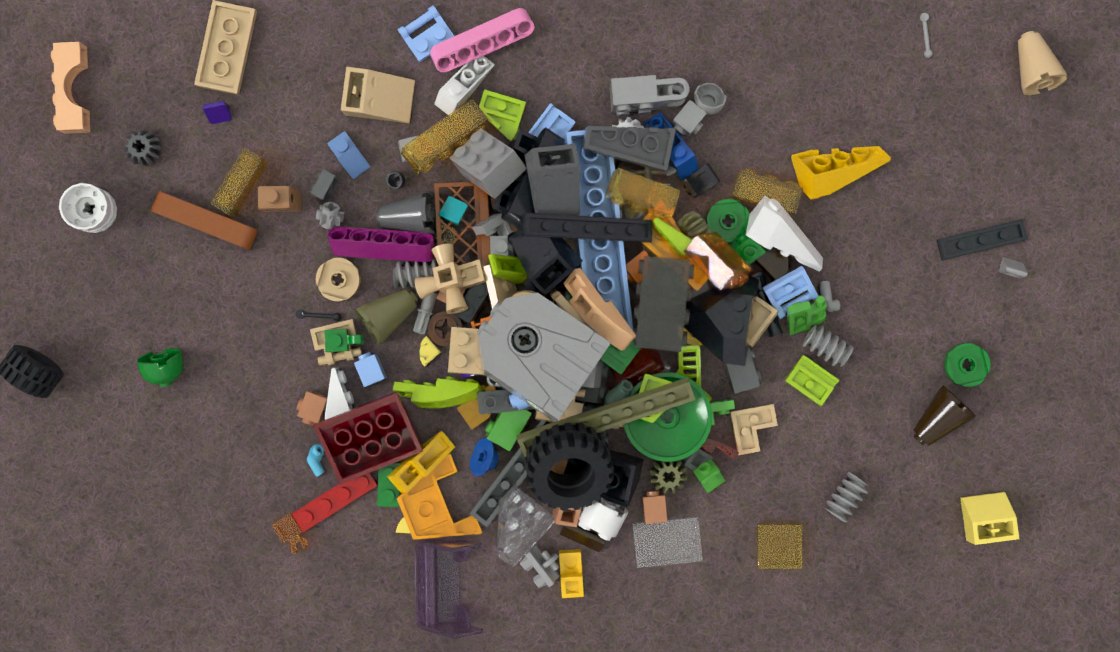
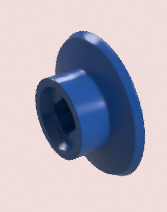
(483, 457)

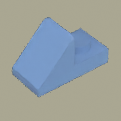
(348, 155)

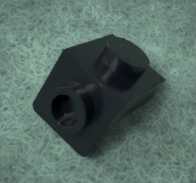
(701, 181)

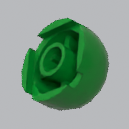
(160, 368)

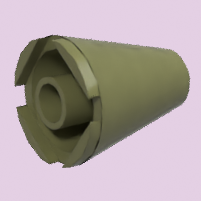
(386, 314)

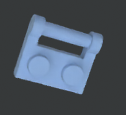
(425, 41)
(789, 287)

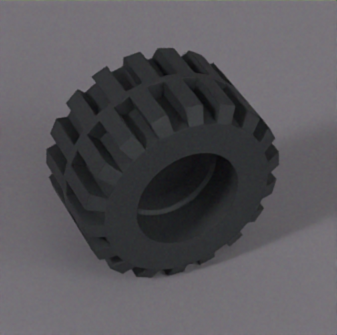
(30, 371)

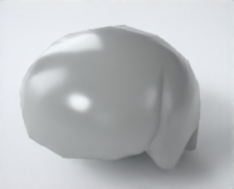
(709, 98)

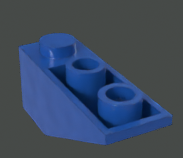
(681, 155)

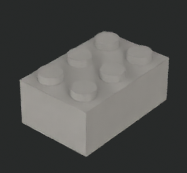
(488, 163)

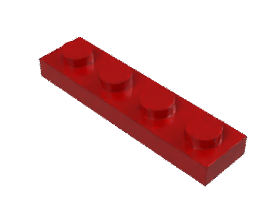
(333, 501)

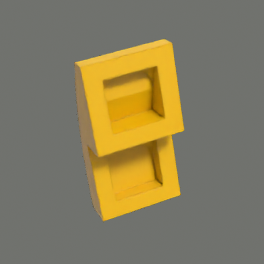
(571, 573)

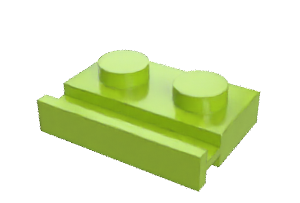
(811, 380)

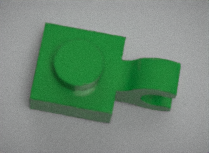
(339, 340)

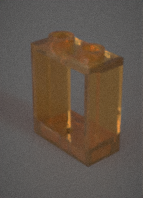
(718, 260)

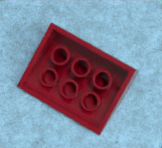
(369, 437)

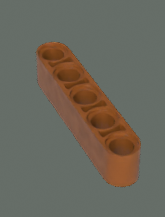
(204, 220)

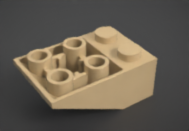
(377, 95)

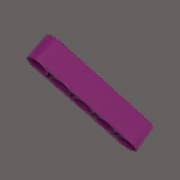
(381, 244)

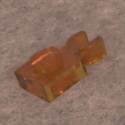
(288, 530)

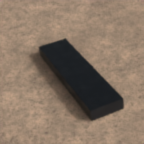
(982, 239)

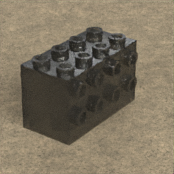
(663, 303)

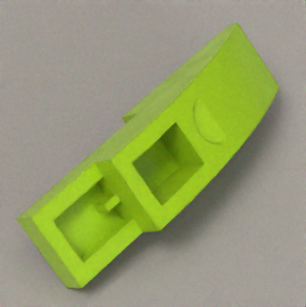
(445, 393)

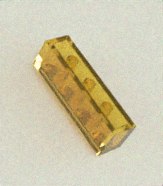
(444, 136)

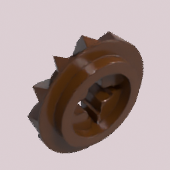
(438, 320)

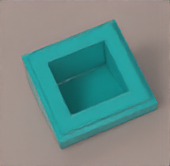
(453, 210)

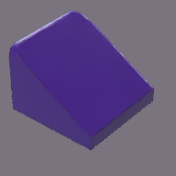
(217, 112)

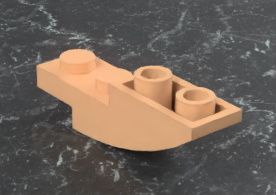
(597, 313)

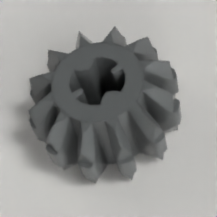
(144, 156)

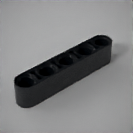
(521, 196)

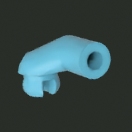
(314, 459)

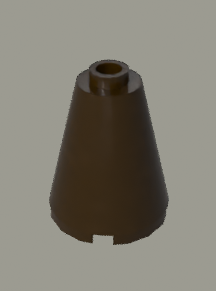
(942, 417)

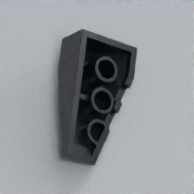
(625, 480)

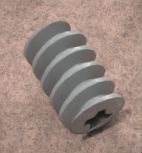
(409, 273)
(828, 345)
(847, 497)

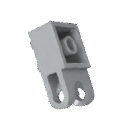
(646, 94)

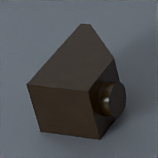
(773, 263)

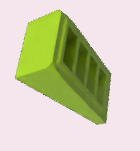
(676, 239)
(507, 268)
(691, 348)

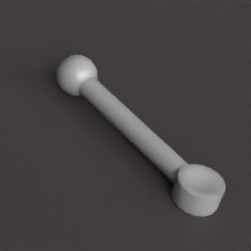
(924, 17)

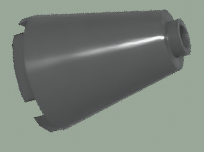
(409, 214)

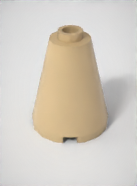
(1038, 65)

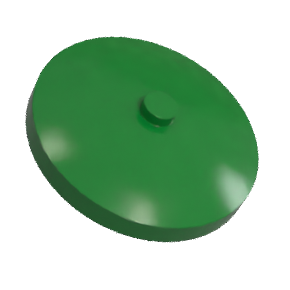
(677, 430)

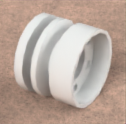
(77, 202)

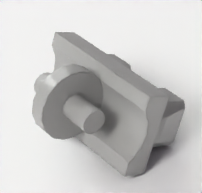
(543, 564)

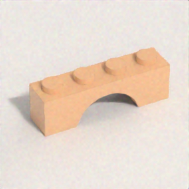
(68, 61)

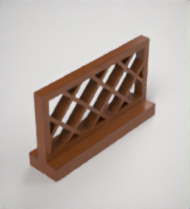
(481, 213)

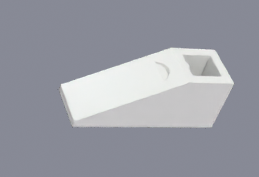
(463, 84)
(338, 398)

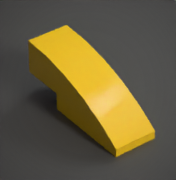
(421, 464)

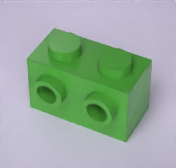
(506, 427)

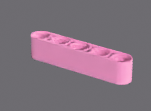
(482, 40)

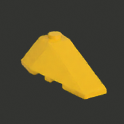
(830, 172)

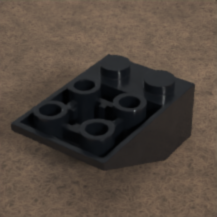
(544, 259)

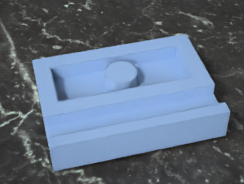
(553, 120)

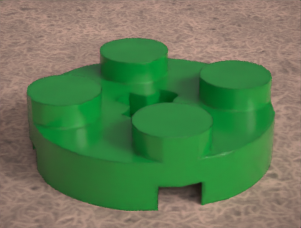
(735, 211)
(978, 370)

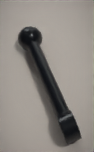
(301, 314)

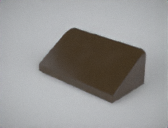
(583, 537)

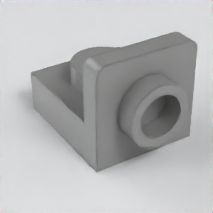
(493, 224)

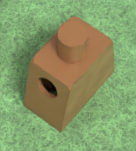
(279, 199)

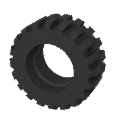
(571, 489)

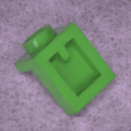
(721, 407)
(709, 475)

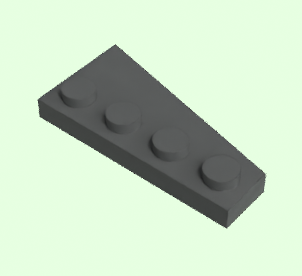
(640, 146)

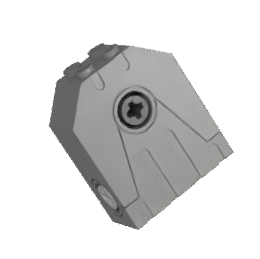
(553, 360)

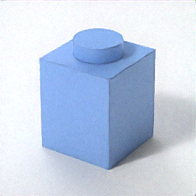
(370, 369)

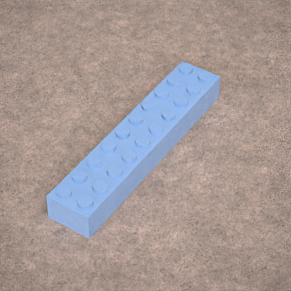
(602, 260)

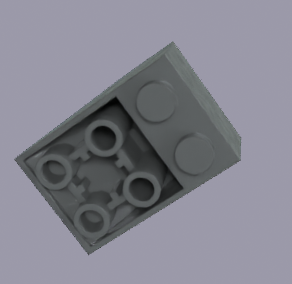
(554, 179)

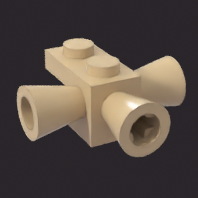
(450, 278)

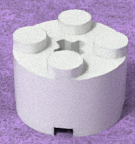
(603, 518)

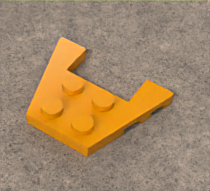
(427, 511)

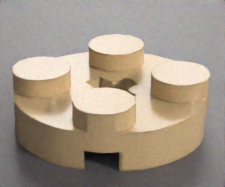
(332, 268)

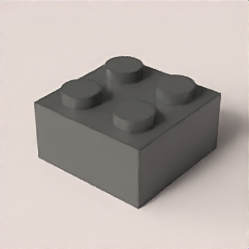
(325, 185)

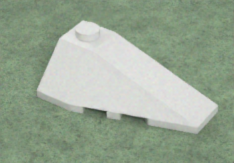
(774, 227)

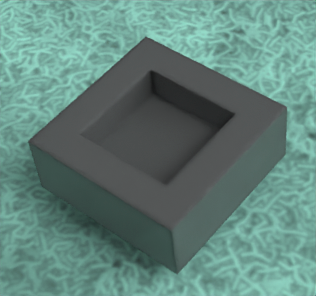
(697, 458)

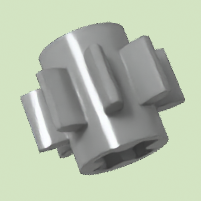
(329, 215)

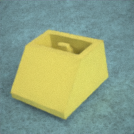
(989, 518)

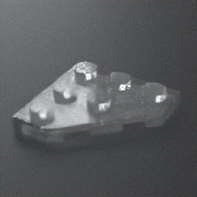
(520, 525)

